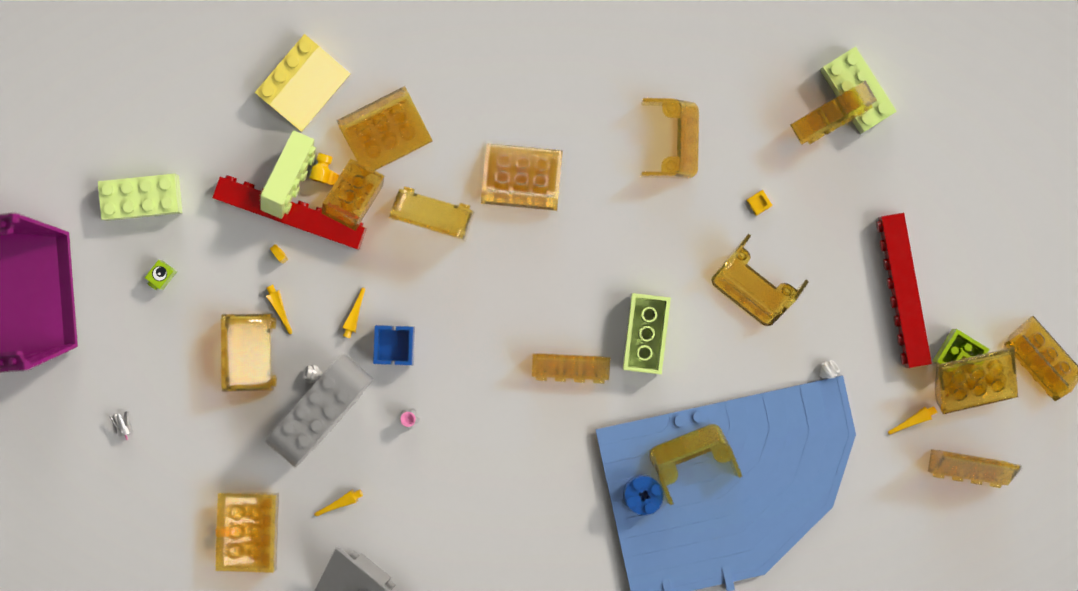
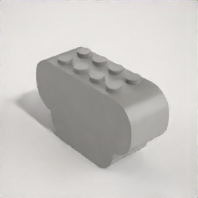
(319, 410)

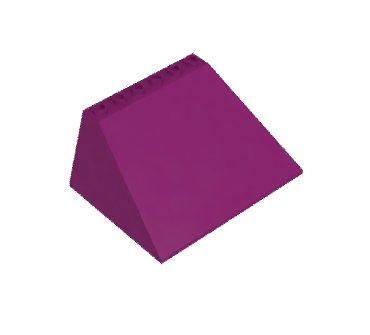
(34, 293)

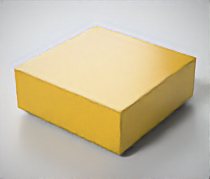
(759, 202)

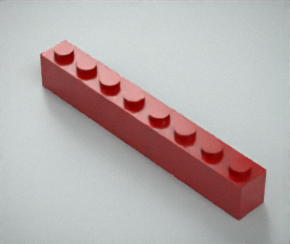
(299, 216)
(904, 290)

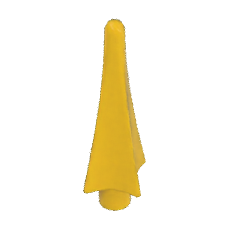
(275, 299)
(351, 323)
(921, 416)
(347, 499)

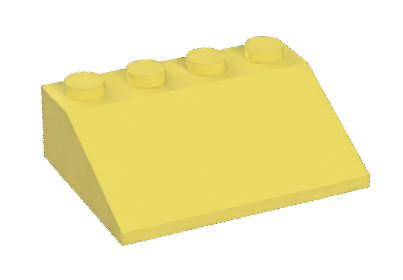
(302, 82)

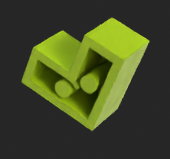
(958, 346)

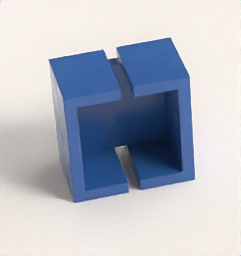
(394, 345)

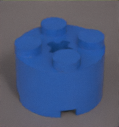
(647, 505)

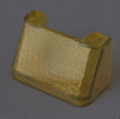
(247, 352)

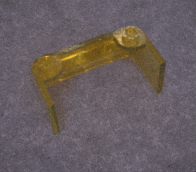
(686, 162)
(432, 213)
(752, 290)
(686, 447)

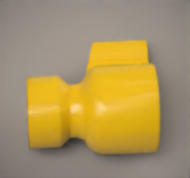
(321, 172)

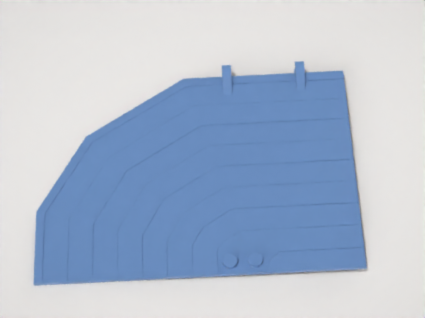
(723, 526)

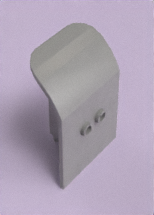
(353, 574)

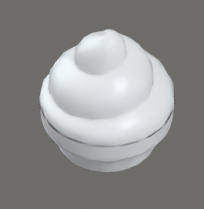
(829, 369)
(312, 374)

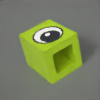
(160, 275)

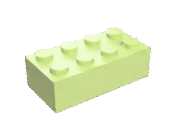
(847, 73)
(288, 174)
(140, 197)
(646, 333)

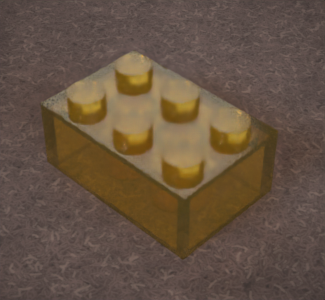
(352, 194)

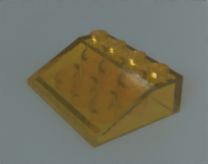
(385, 130)
(521, 177)
(976, 381)
(972, 467)
(247, 532)

